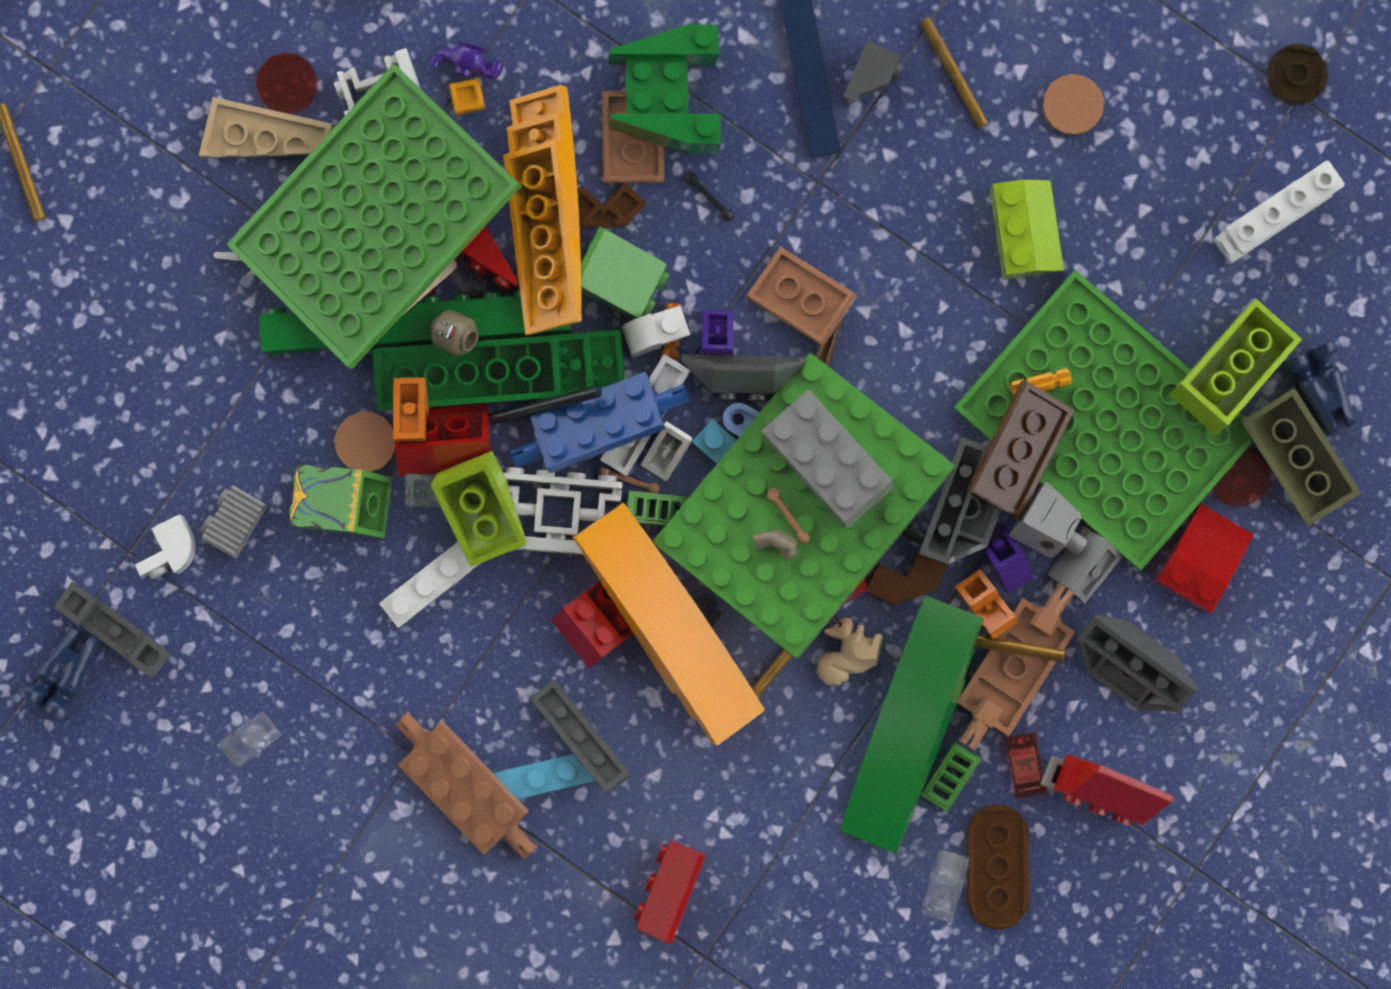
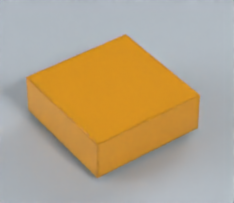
(467, 96)

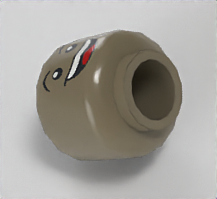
(454, 332)

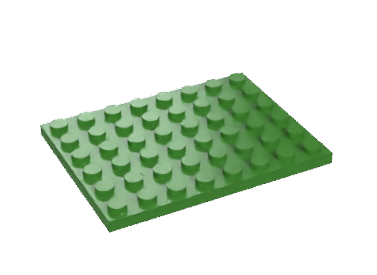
(373, 216)
(1130, 449)
(800, 594)

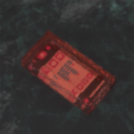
(1025, 765)

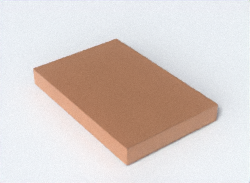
(626, 156)
(801, 296)

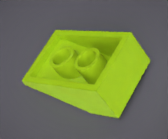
(479, 508)

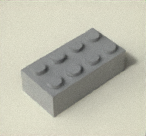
(827, 459)

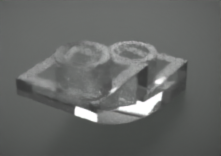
(945, 885)

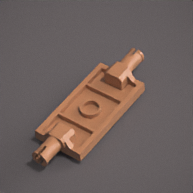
(1009, 681)
(463, 787)

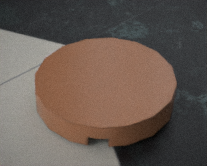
(1073, 104)
(365, 441)

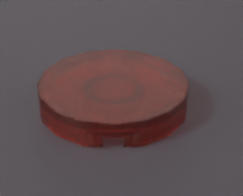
(287, 83)
(1244, 480)

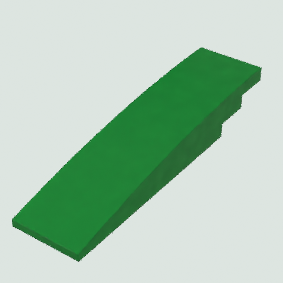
(503, 368)
(912, 724)

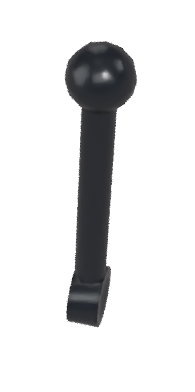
(692, 179)

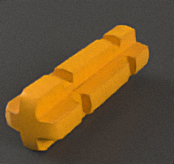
(1047, 381)

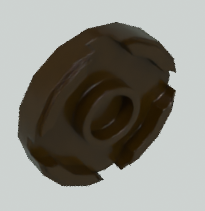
(1297, 74)

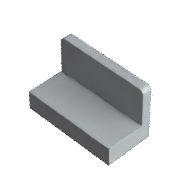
(1087, 570)

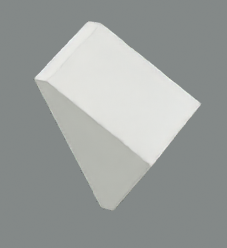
(667, 451)

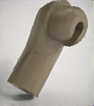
(778, 539)

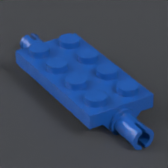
(595, 426)

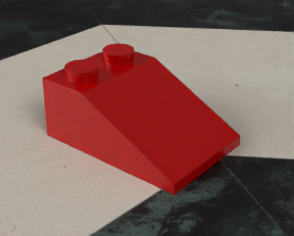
(1204, 559)

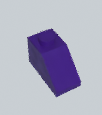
(1007, 559)

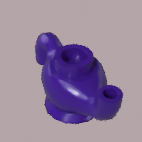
(467, 60)

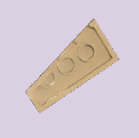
(252, 131)

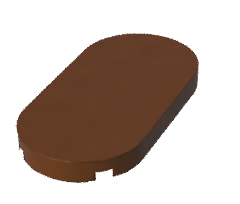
(998, 866)

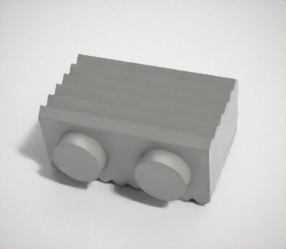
(233, 521)

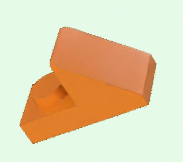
(410, 409)

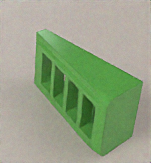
(633, 497)
(973, 761)

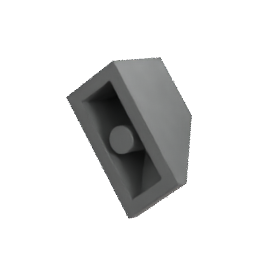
(872, 73)

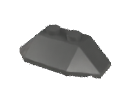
(742, 375)
(959, 519)
(1134, 665)

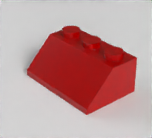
(452, 438)
(1109, 792)
(669, 890)

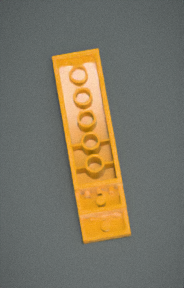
(545, 209)
(669, 625)

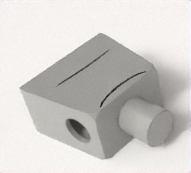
(1049, 524)

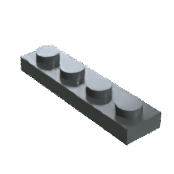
(580, 737)

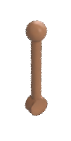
(652, 488)
(774, 495)

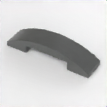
(112, 629)

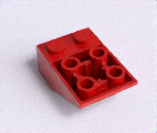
(486, 258)
(592, 625)

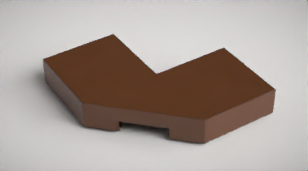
(615, 213)
(897, 588)

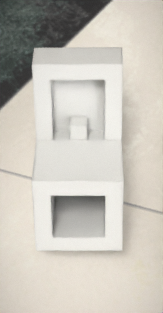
(654, 330)
(176, 545)

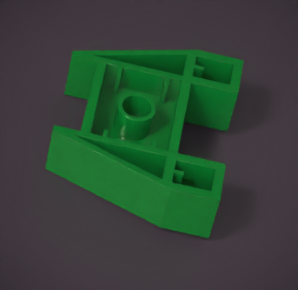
(659, 89)

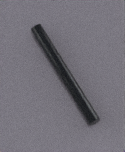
(545, 405)

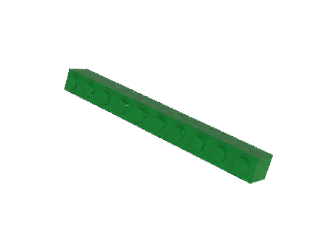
(493, 318)

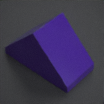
(717, 332)

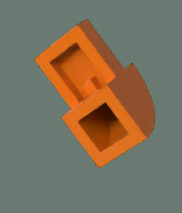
(983, 600)

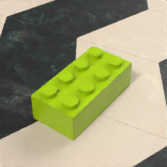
(1235, 367)

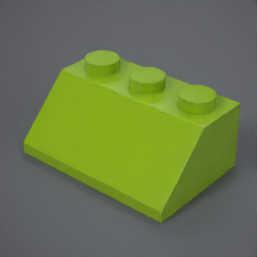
(1026, 228)

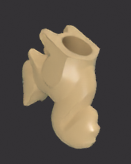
(855, 656)

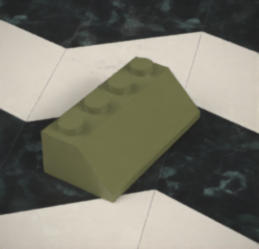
(1301, 457)

